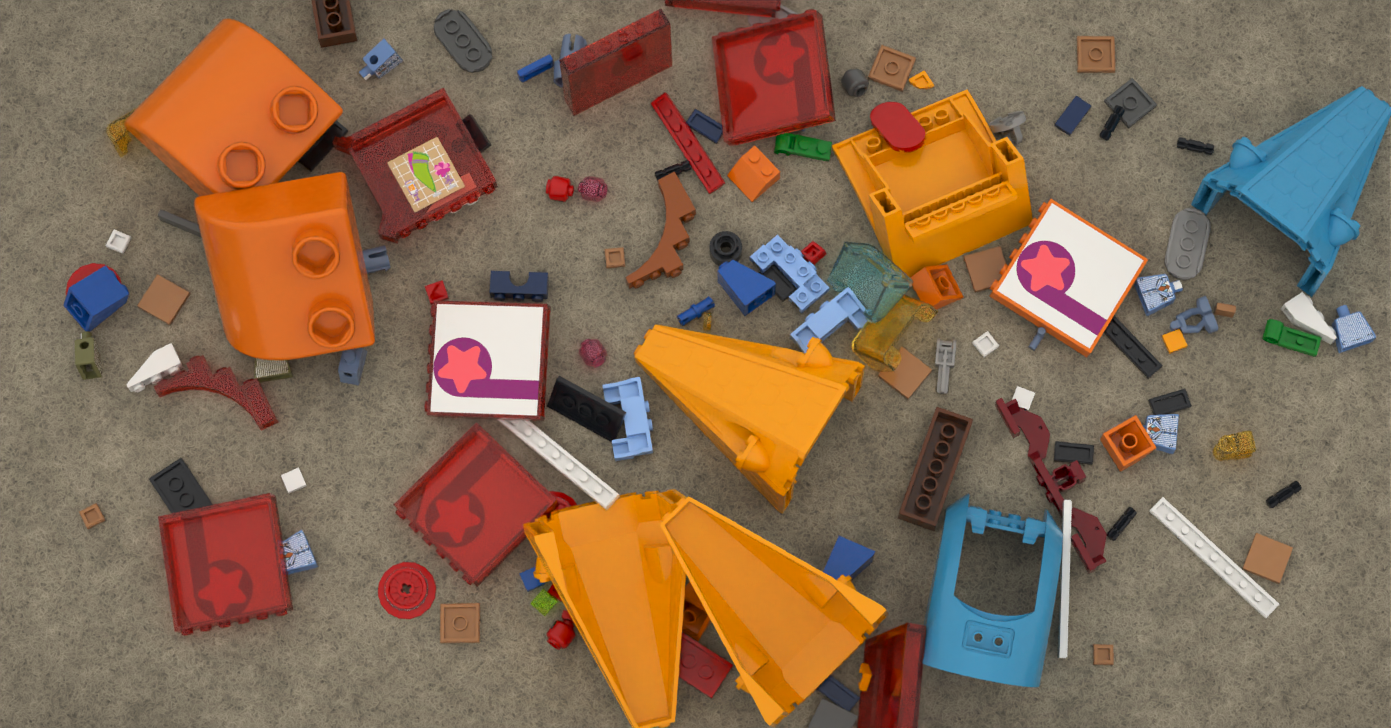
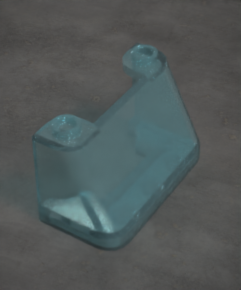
(871, 277)

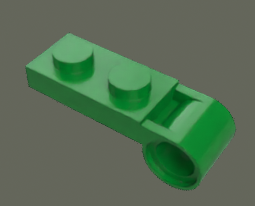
(803, 146)
(1292, 339)

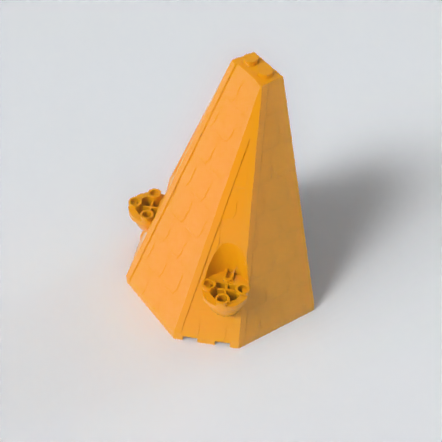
(752, 398)
(621, 594)
(772, 610)

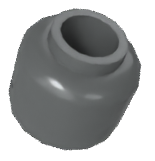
(855, 82)

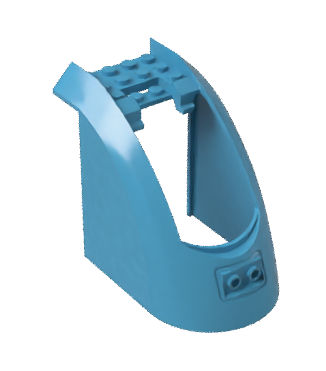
(954, 623)

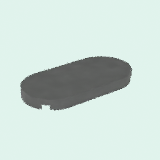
(462, 40)

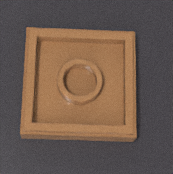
(1095, 54)
(891, 68)
(984, 267)
(163, 299)
(908, 374)
(1267, 558)
(460, 623)

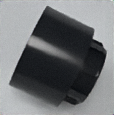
(725, 239)

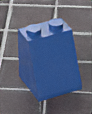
(745, 286)
(95, 298)
(848, 559)

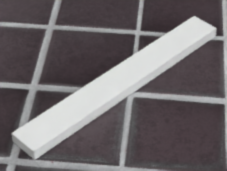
(563, 461)
(1214, 557)
(1065, 579)

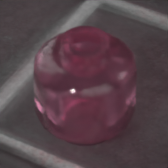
(593, 188)
(593, 352)

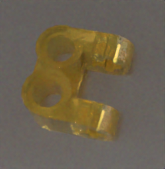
(1238, 446)

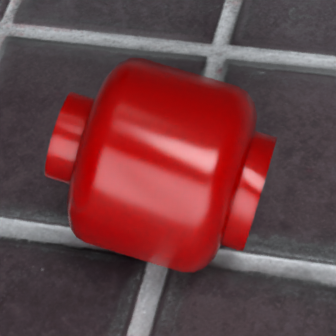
(559, 188)
(561, 634)

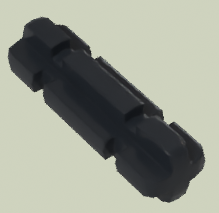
(1112, 122)
(1195, 146)
(677, 168)
(1283, 494)
(1121, 523)

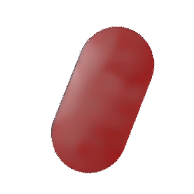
(898, 127)

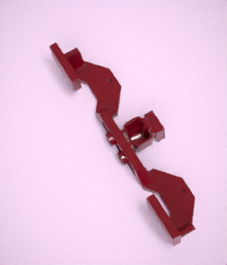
(1038, 439)

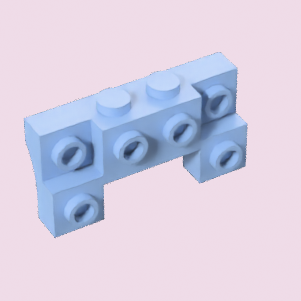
(794, 268)
(830, 318)
(637, 426)

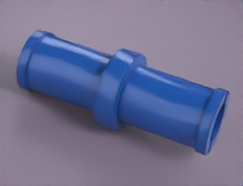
(695, 311)

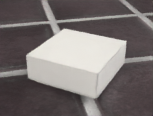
(118, 241)
(985, 344)
(1023, 397)
(293, 480)

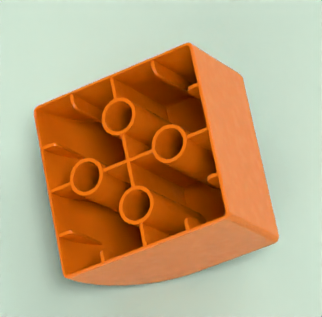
(233, 113)
(288, 268)

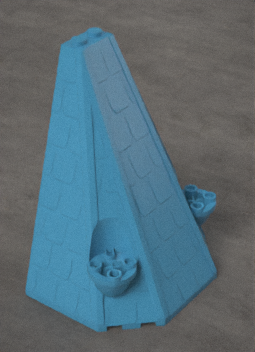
(1307, 177)

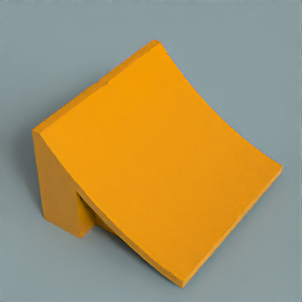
(946, 194)

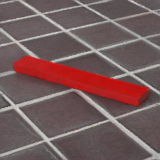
(688, 143)

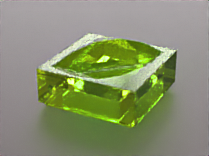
(544, 602)

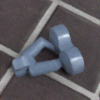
(1208, 320)

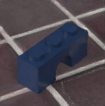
(534, 289)

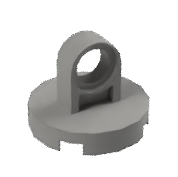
(1009, 125)

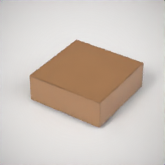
(614, 257)
(1225, 310)
(92, 516)
(1103, 654)

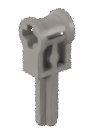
(944, 361)

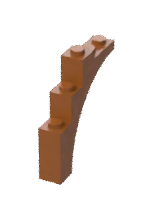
(665, 258)

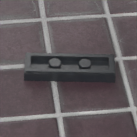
(322, 146)

